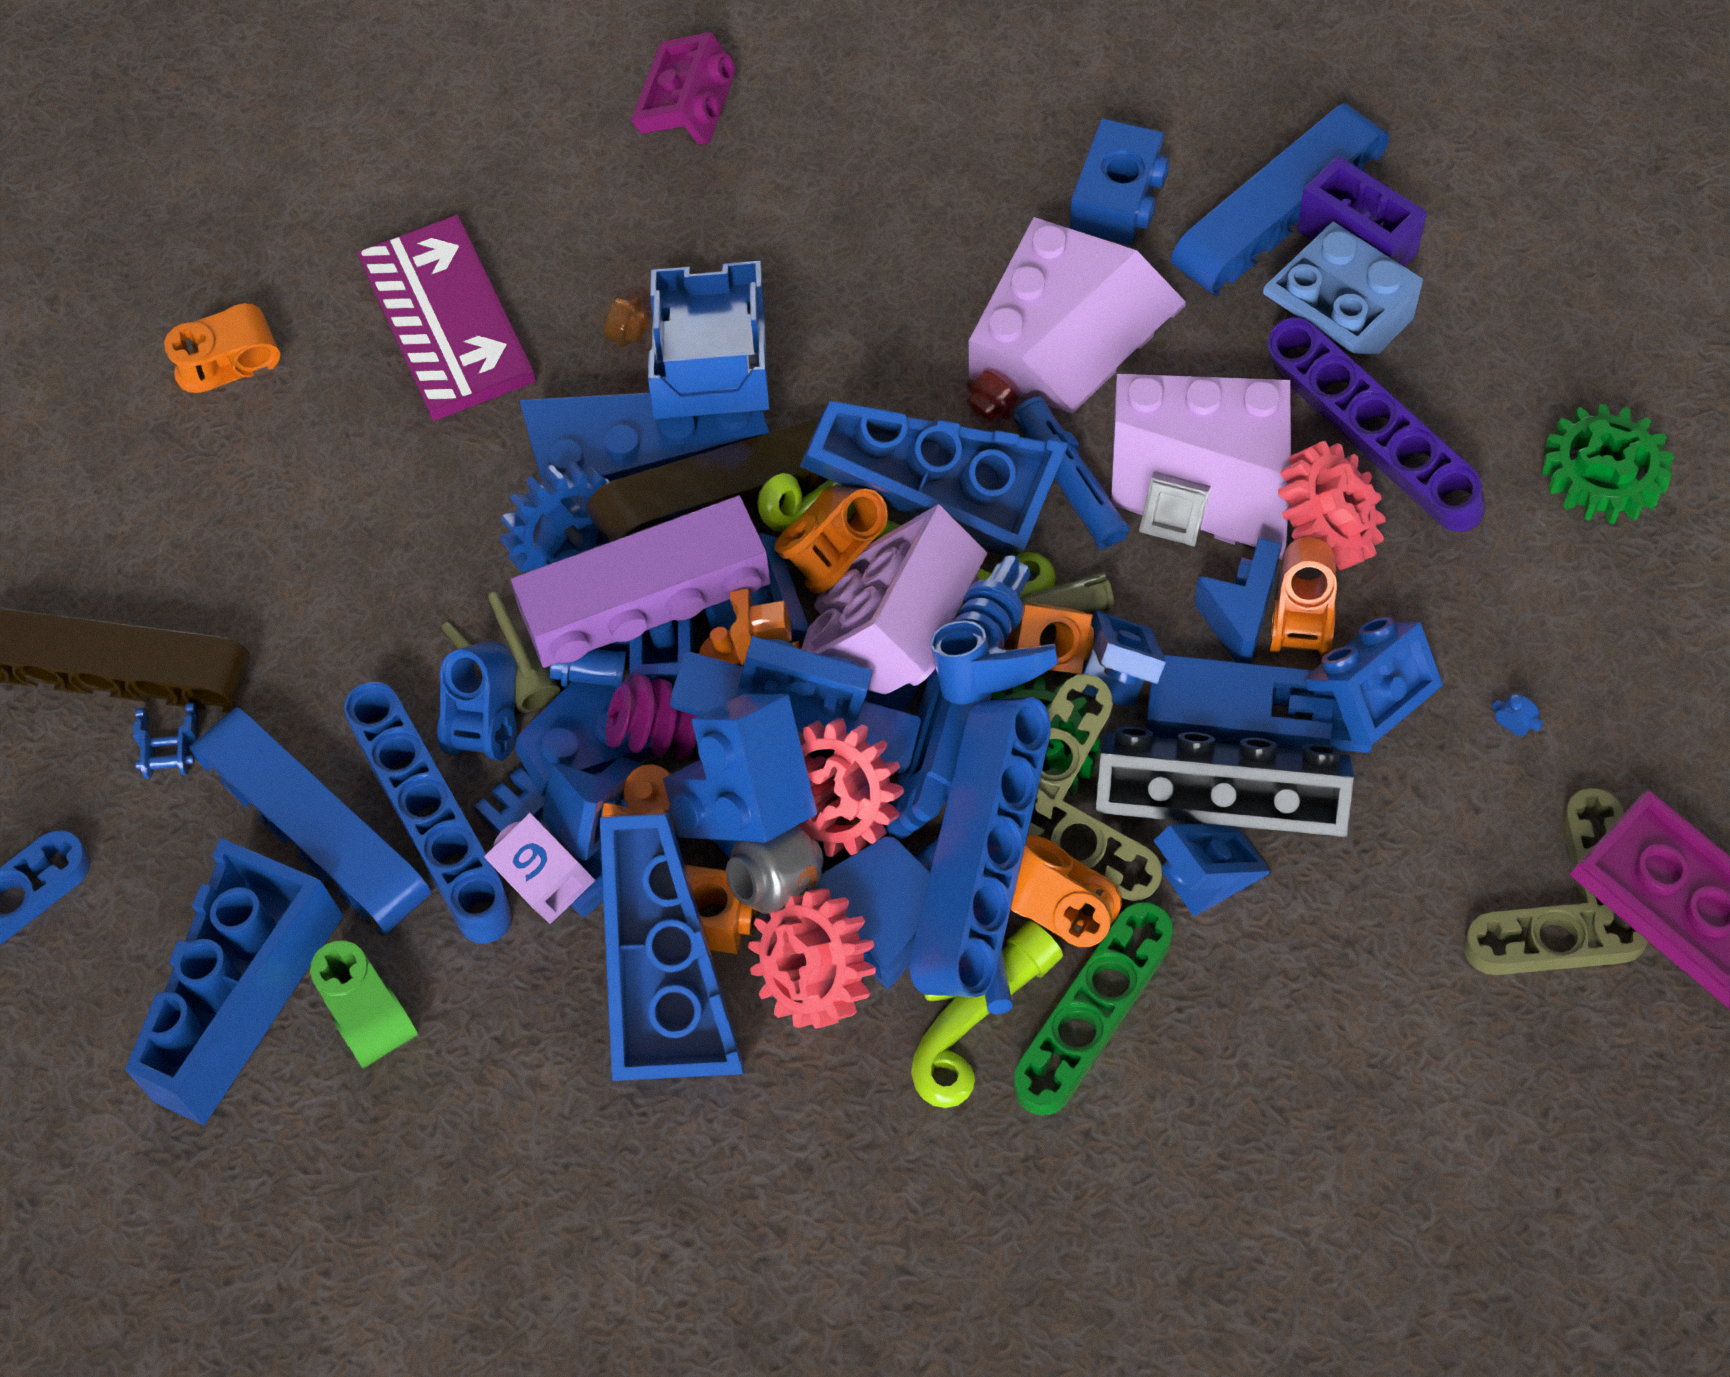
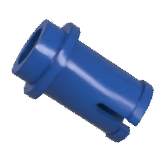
(595, 668)

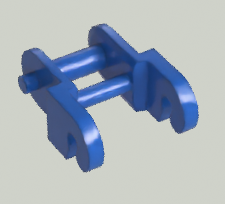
(186, 734)

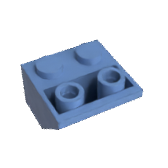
(1348, 291)

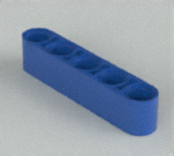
(1270, 202)
(313, 819)
(434, 835)
(980, 848)

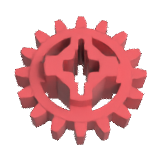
(1332, 502)
(860, 784)
(812, 959)

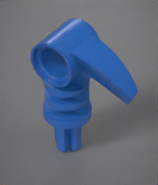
(970, 648)

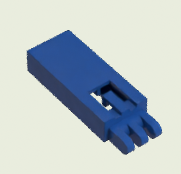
(1236, 704)
(932, 762)

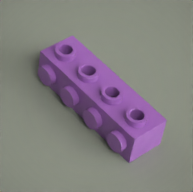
(641, 581)

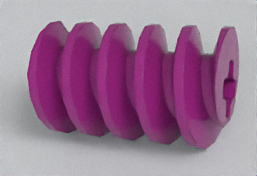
(645, 713)

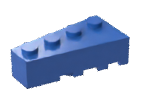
(622, 437)
(979, 477)
(660, 972)
(229, 978)

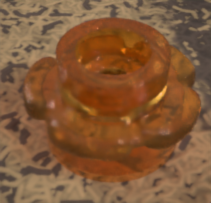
(626, 321)

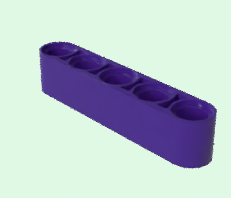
(1384, 447)

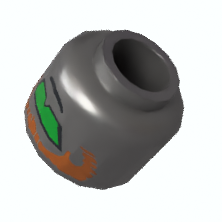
(774, 870)

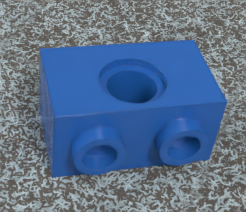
(1118, 182)

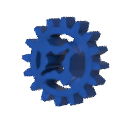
(553, 518)

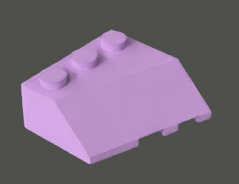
(1068, 315)
(1212, 434)
(897, 600)

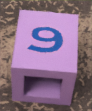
(538, 867)

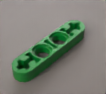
(1090, 1006)

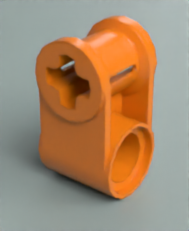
(224, 345)
(823, 540)
(1305, 608)
(1054, 889)

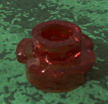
(990, 396)

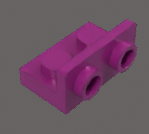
(685, 87)

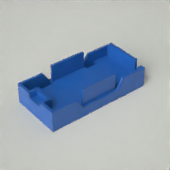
(709, 342)

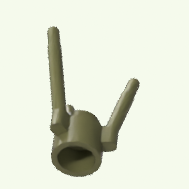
(532, 681)

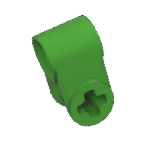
(362, 1007)

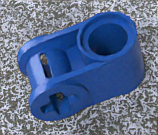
(478, 706)

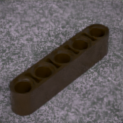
(702, 481)
(120, 659)

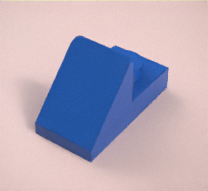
(1239, 609)
(1122, 657)
(577, 799)
(1208, 863)

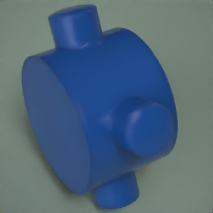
(1517, 714)

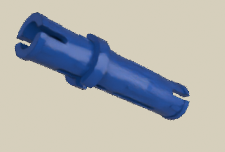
(1073, 475)

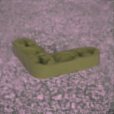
(1054, 788)
(1584, 921)

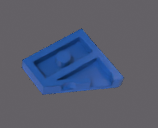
(573, 735)

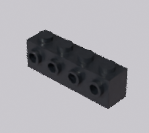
(1225, 782)

